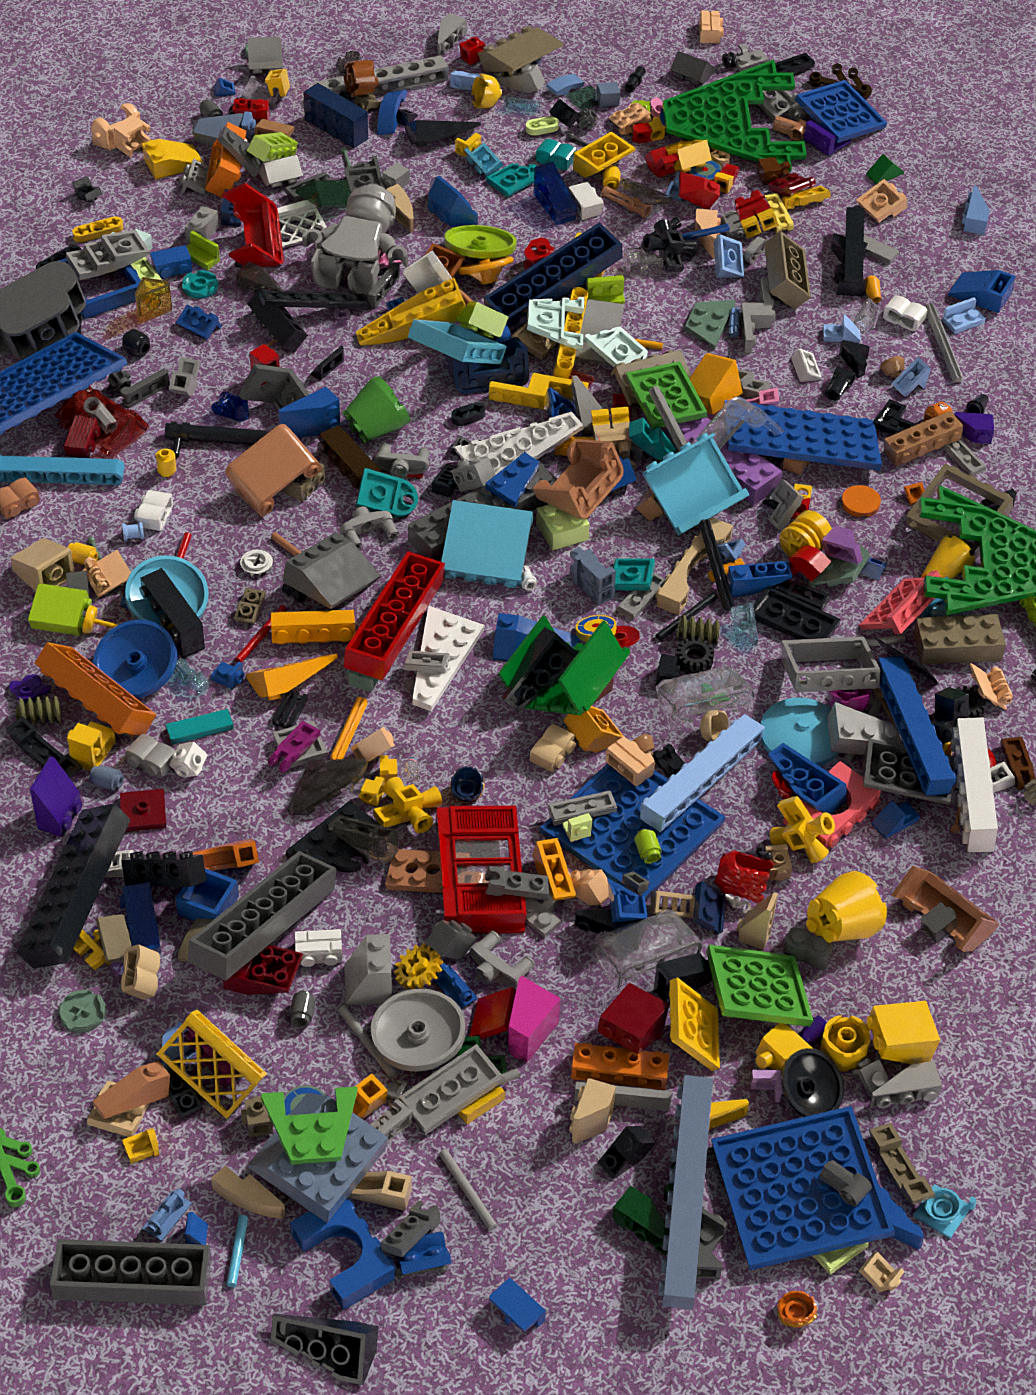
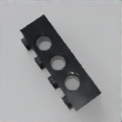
(165, 869)

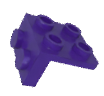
(822, 139)

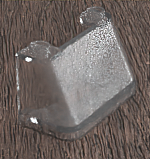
(702, 692)
(642, 945)

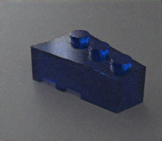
(553, 194)
(140, 916)

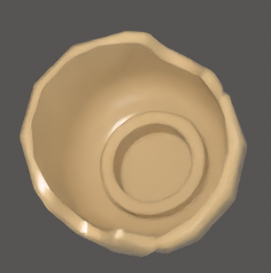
(712, 724)

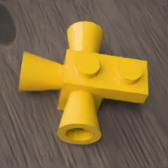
(407, 805)
(802, 829)

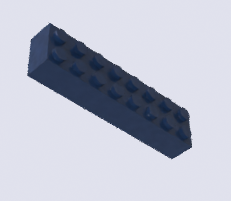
(556, 274)

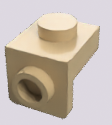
(881, 1273)

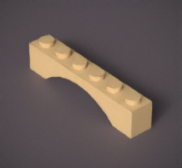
(675, 591)
(384, 1189)

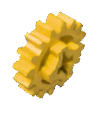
(418, 967)

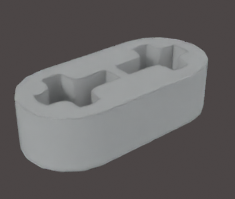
(754, 250)

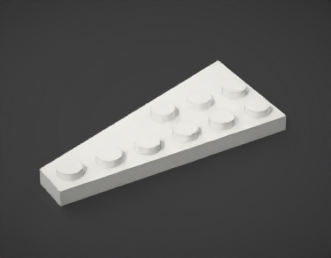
(533, 440)
(444, 634)

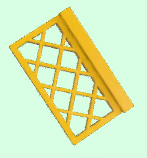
(224, 1047)

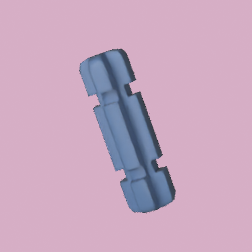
(734, 322)

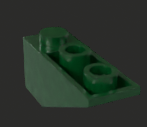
(641, 1216)

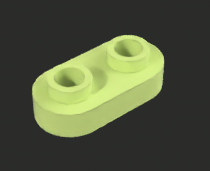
(542, 125)

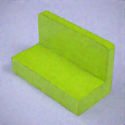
(203, 251)

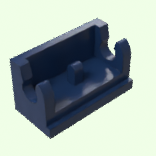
(227, 214)

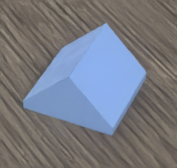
(728, 257)

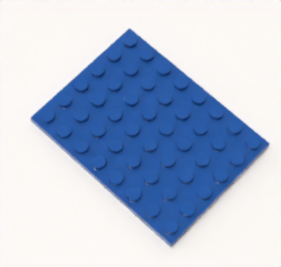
(53, 376)

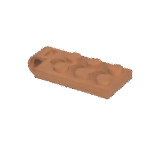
(420, 880)

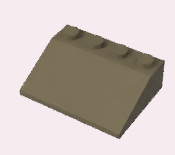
(518, 50)

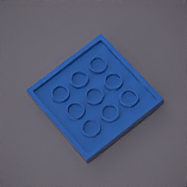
(841, 111)

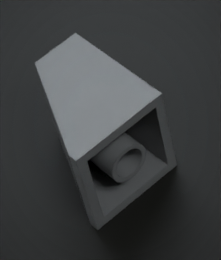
(369, 972)

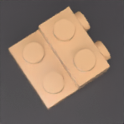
(882, 201)

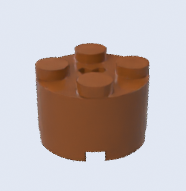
(360, 77)

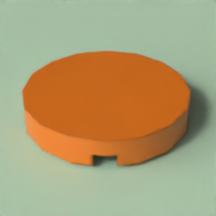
(861, 501)

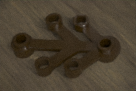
(864, 90)

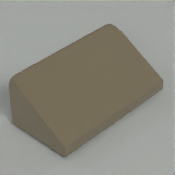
(113, 937)

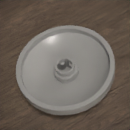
(418, 1030)

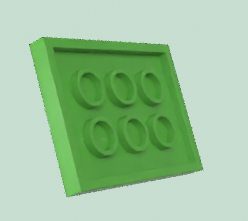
(676, 389)

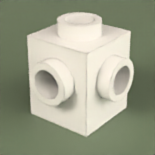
(188, 759)

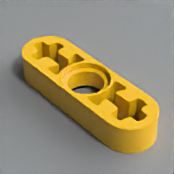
(82, 234)

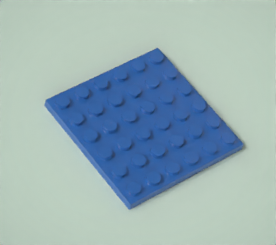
(613, 834)
(778, 1191)

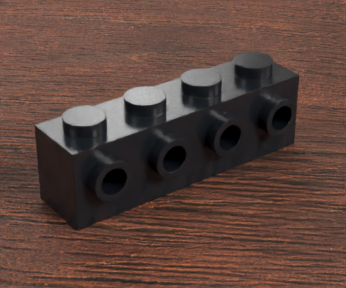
(279, 323)

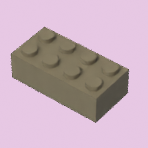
(787, 270)
(959, 639)

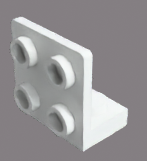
(426, 272)

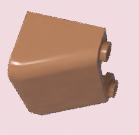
(270, 467)
(586, 481)

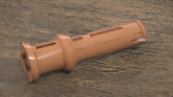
(631, 203)

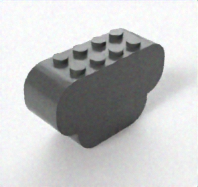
(39, 309)

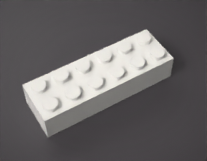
(974, 785)

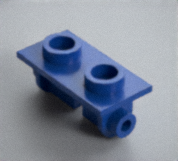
(454, 986)

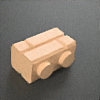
(710, 27)
(630, 761)

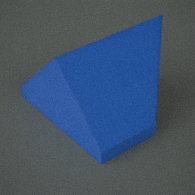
(558, 404)
(625, 904)

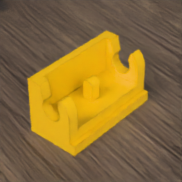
(278, 79)

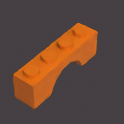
(230, 855)

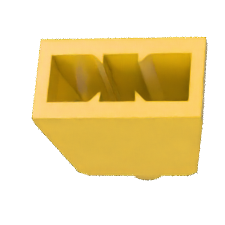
(778, 1046)

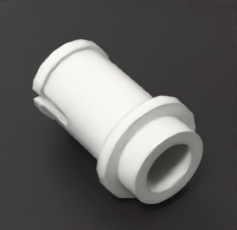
(528, 581)

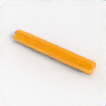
(349, 728)

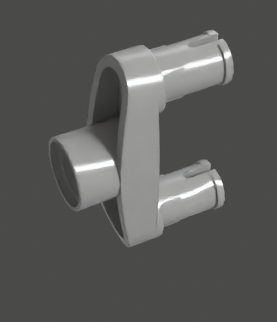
(410, 463)
(364, 521)
(493, 967)

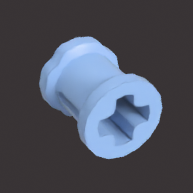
(133, 531)

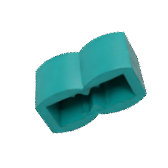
(553, 151)

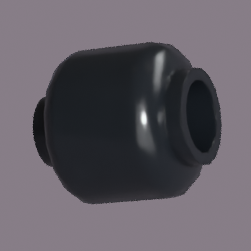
(136, 343)

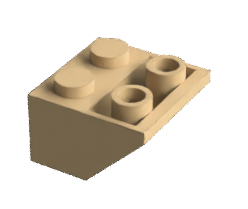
(593, 1110)

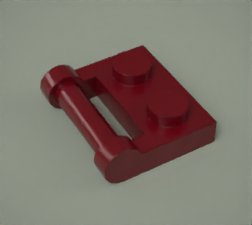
(790, 184)

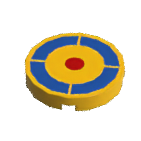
(588, 625)

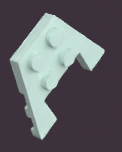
(548, 316)

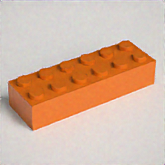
(95, 689)

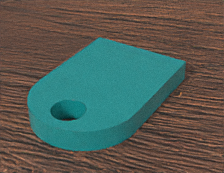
(386, 493)

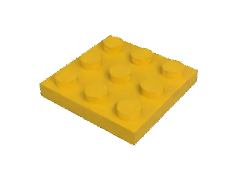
(694, 1024)

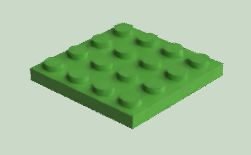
(759, 985)

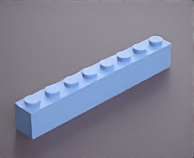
(701, 772)

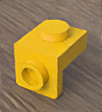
(471, 143)

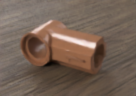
(794, 129)

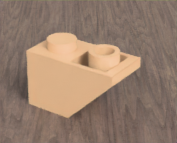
(373, 745)
(590, 886)

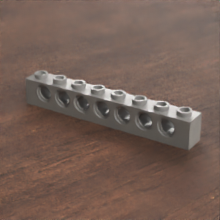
(398, 77)

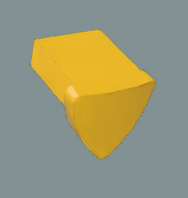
(141, 1145)

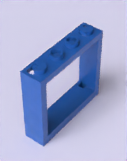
(115, 298)

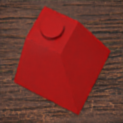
(698, 190)

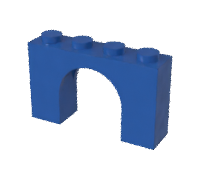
(368, 1273)

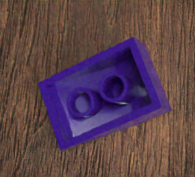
(54, 799)

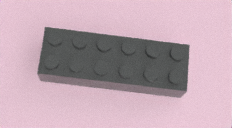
(131, 1272)

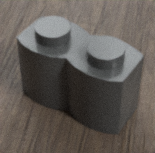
(808, 948)

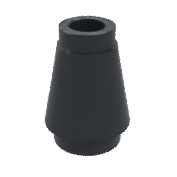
(978, 404)

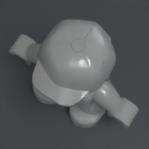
(356, 241)

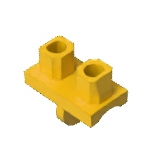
(85, 942)

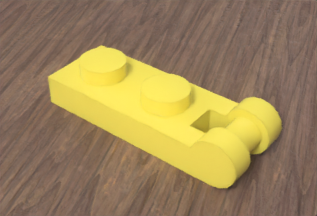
(780, 213)

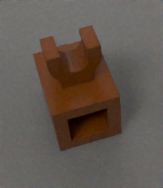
(770, 170)

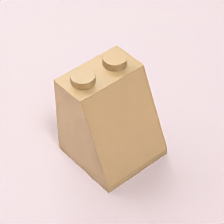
(43, 563)

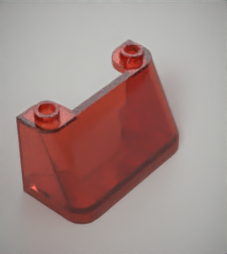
(130, 424)

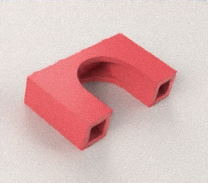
(859, 802)

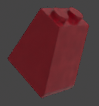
(634, 1019)

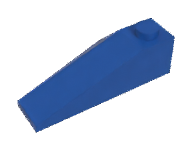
(512, 631)
(809, 780)

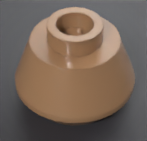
(893, 366)
(645, 743)

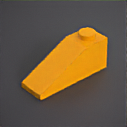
(551, 863)

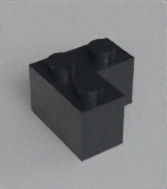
(949, 706)

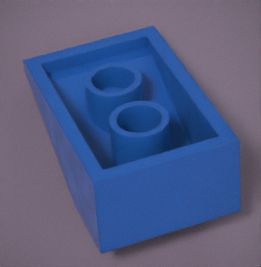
(312, 413)

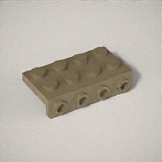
(620, 370)

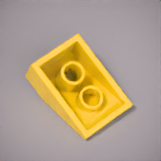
(690, 154)
(168, 157)

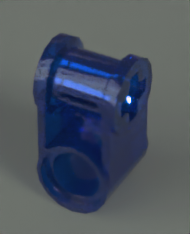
(232, 407)

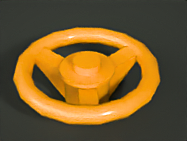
(486, 270)

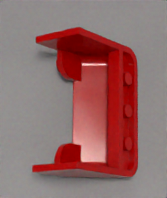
(260, 227)

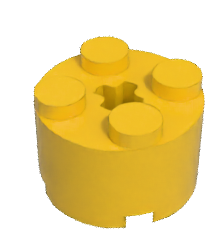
(845, 1041)

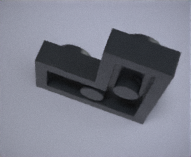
(890, 418)

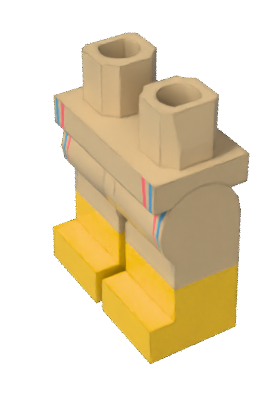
(618, 433)

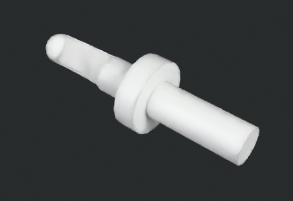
(735, 902)

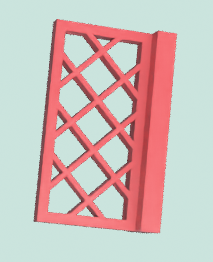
(900, 606)

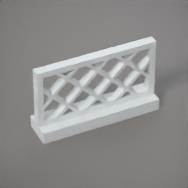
(299, 212)

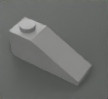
(584, 403)

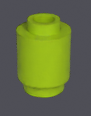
(648, 846)

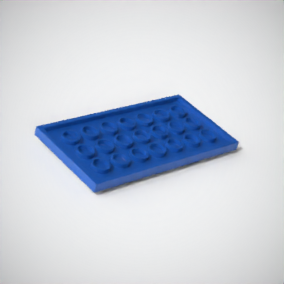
(812, 438)

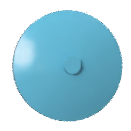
(181, 572)
(800, 725)

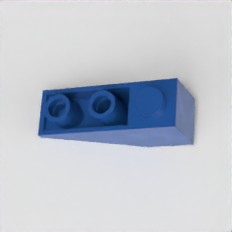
(756, 577)
(904, 1228)

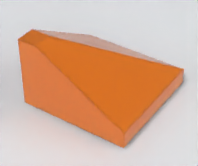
(913, 492)

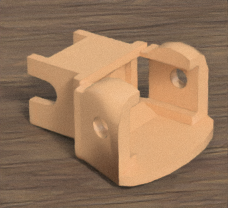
(123, 135)

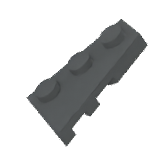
(238, 148)

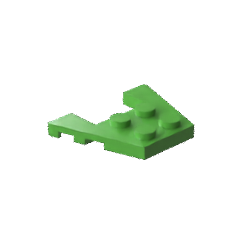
(312, 1136)

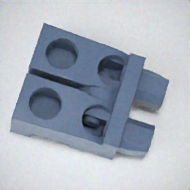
(592, 575)

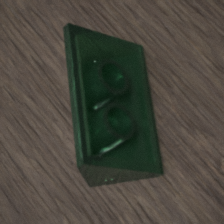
(326, 193)

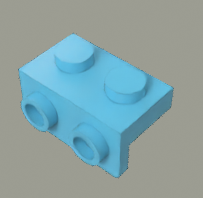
(484, 160)

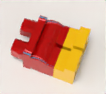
(753, 208)

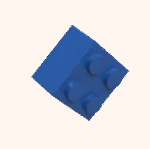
(207, 898)

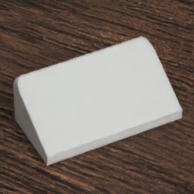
(806, 366)

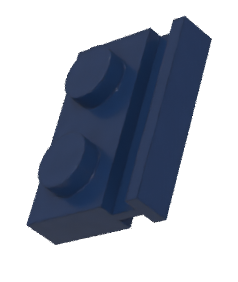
(709, 907)

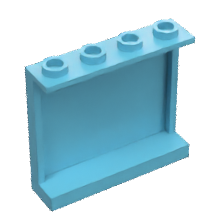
(694, 483)
(486, 543)

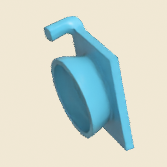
(944, 1211)

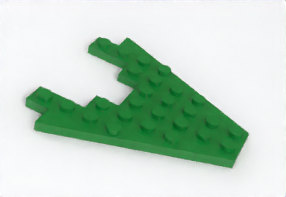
(722, 115)
(1005, 555)

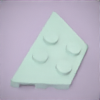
(616, 346)

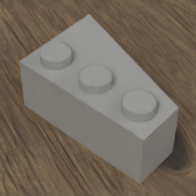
(852, 729)

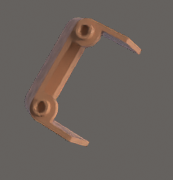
(925, 890)

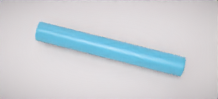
(237, 1251)

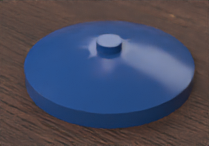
(137, 656)

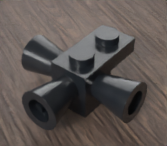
(669, 245)

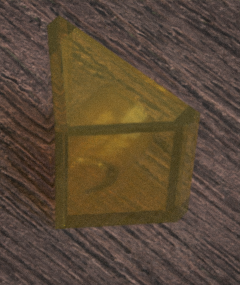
(152, 299)

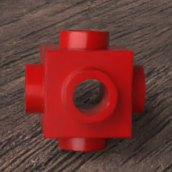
(469, 50)

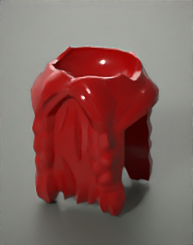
(743, 875)

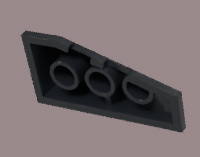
(428, 131)
(539, 669)
(338, 1345)

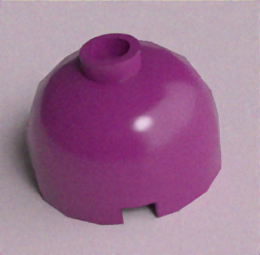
(855, 699)

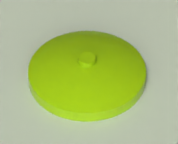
(480, 241)

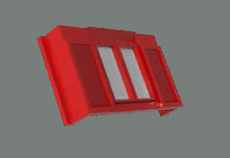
(468, 845)

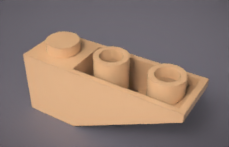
(703, 220)

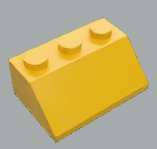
(600, 154)

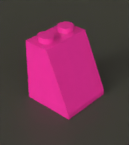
(532, 1019)

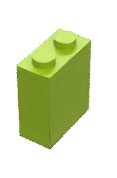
(59, 609)

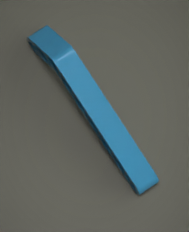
(61, 470)

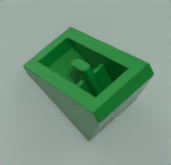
(884, 169)

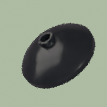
(820, 1079)

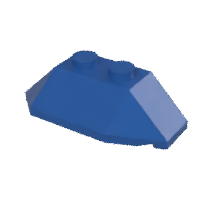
(450, 204)

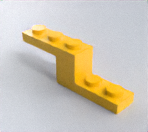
(536, 393)

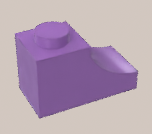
(841, 545)

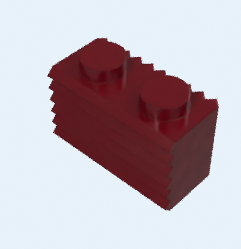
(82, 437)

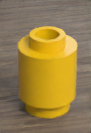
(611, 177)
(165, 462)
(81, 552)

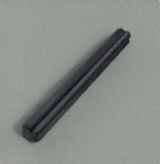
(716, 564)

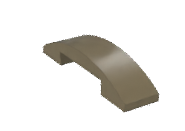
(898, 1166)

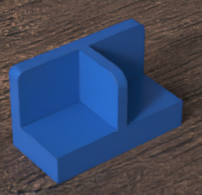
(517, 1306)

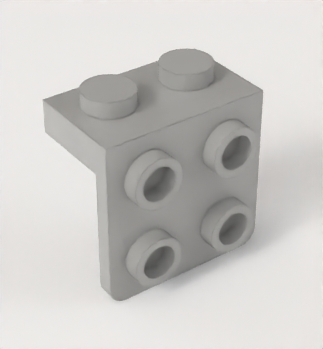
(264, 54)

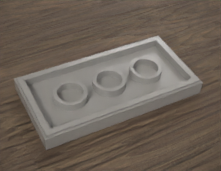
(451, 1088)

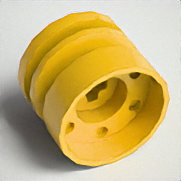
(806, 529)

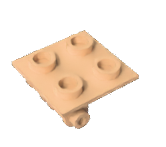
(626, 118)
(106, 573)
(992, 686)

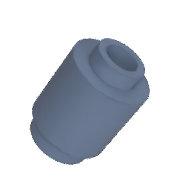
(106, 777)

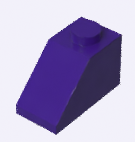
(977, 427)

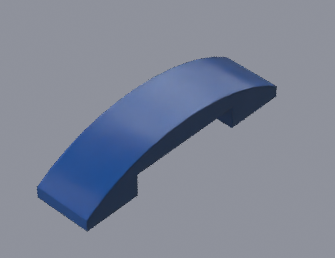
(388, 110)

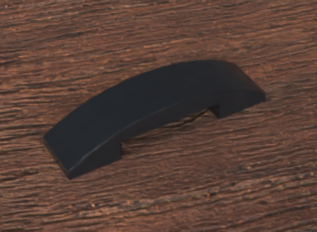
(39, 749)

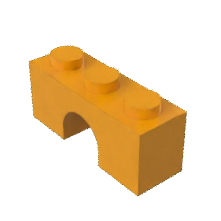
(369, 1097)

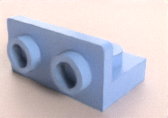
(462, 80)
(962, 316)

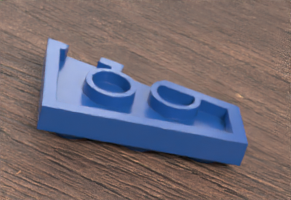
(513, 479)

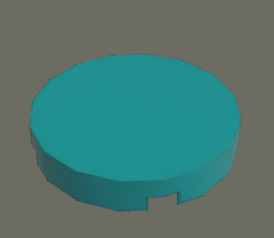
(200, 284)

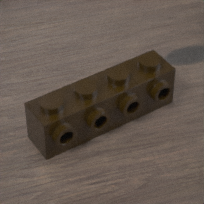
(345, 454)

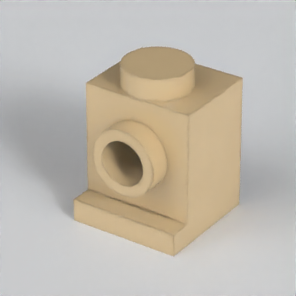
(782, 865)

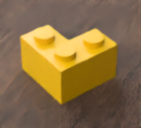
(90, 744)

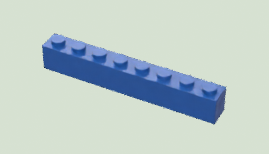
(915, 727)

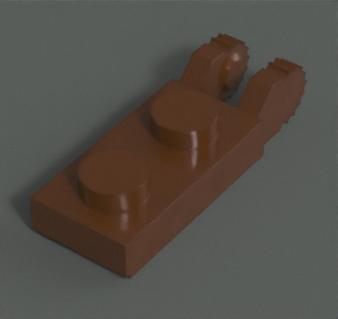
(1018, 759)

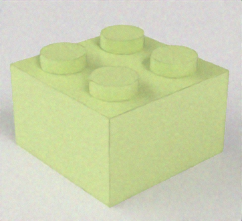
(560, 527)

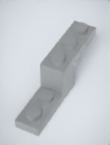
(757, 316)

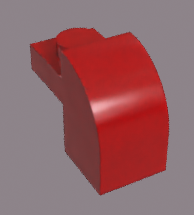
(660, 162)
(808, 561)

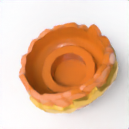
(796, 1309)

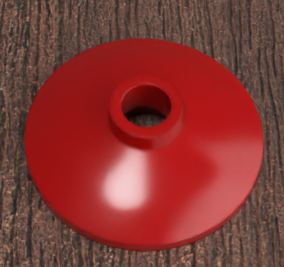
(627, 636)
(782, 785)

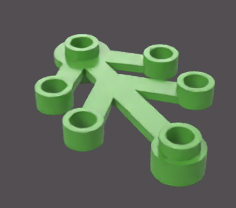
(8, 1161)

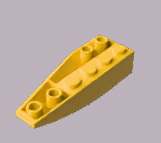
(434, 304)

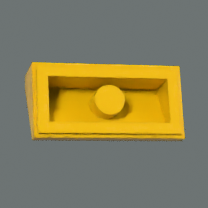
(482, 1104)

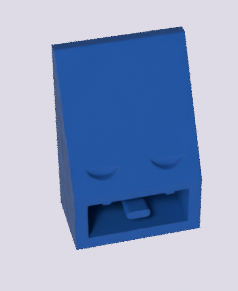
(987, 287)

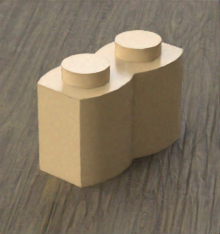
(552, 748)
(140, 972)

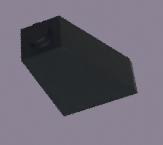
(691, 969)

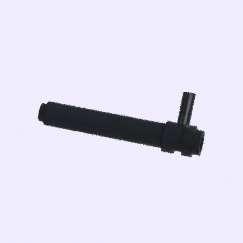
(185, 432)

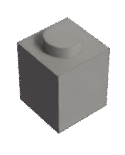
(396, 175)

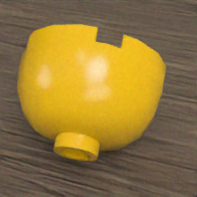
(487, 90)

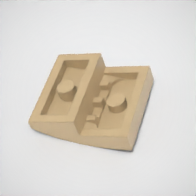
(123, 1123)

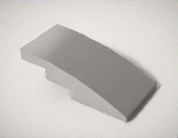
(107, 255)
(598, 317)

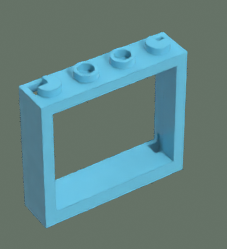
(457, 341)

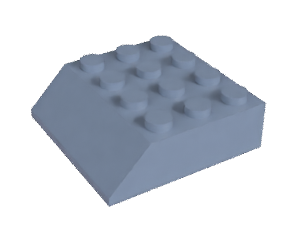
(321, 1185)

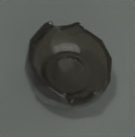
(349, 56)

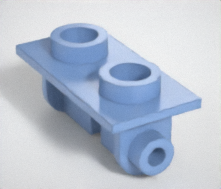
(167, 1215)

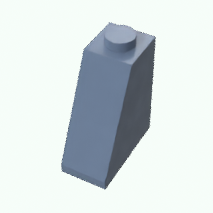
(208, 128)

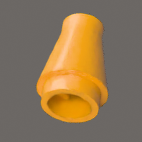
(873, 288)

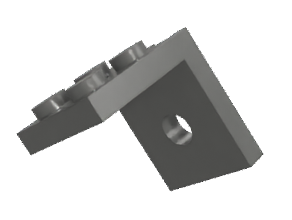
(281, 387)

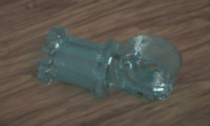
(190, 676)

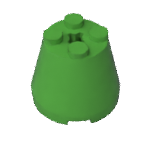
(375, 411)

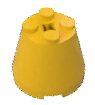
(847, 909)

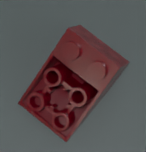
(266, 973)

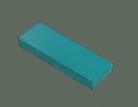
(199, 726)

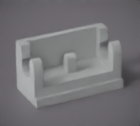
(394, 1120)

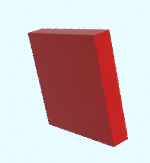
(493, 1013)

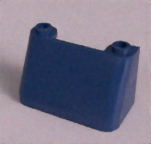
(476, 377)

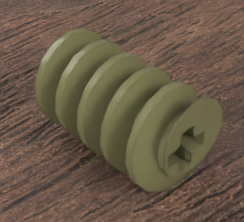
(698, 629)
(39, 710)

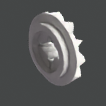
(252, 557)

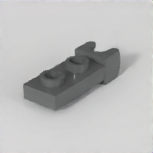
(516, 883)
(411, 1229)

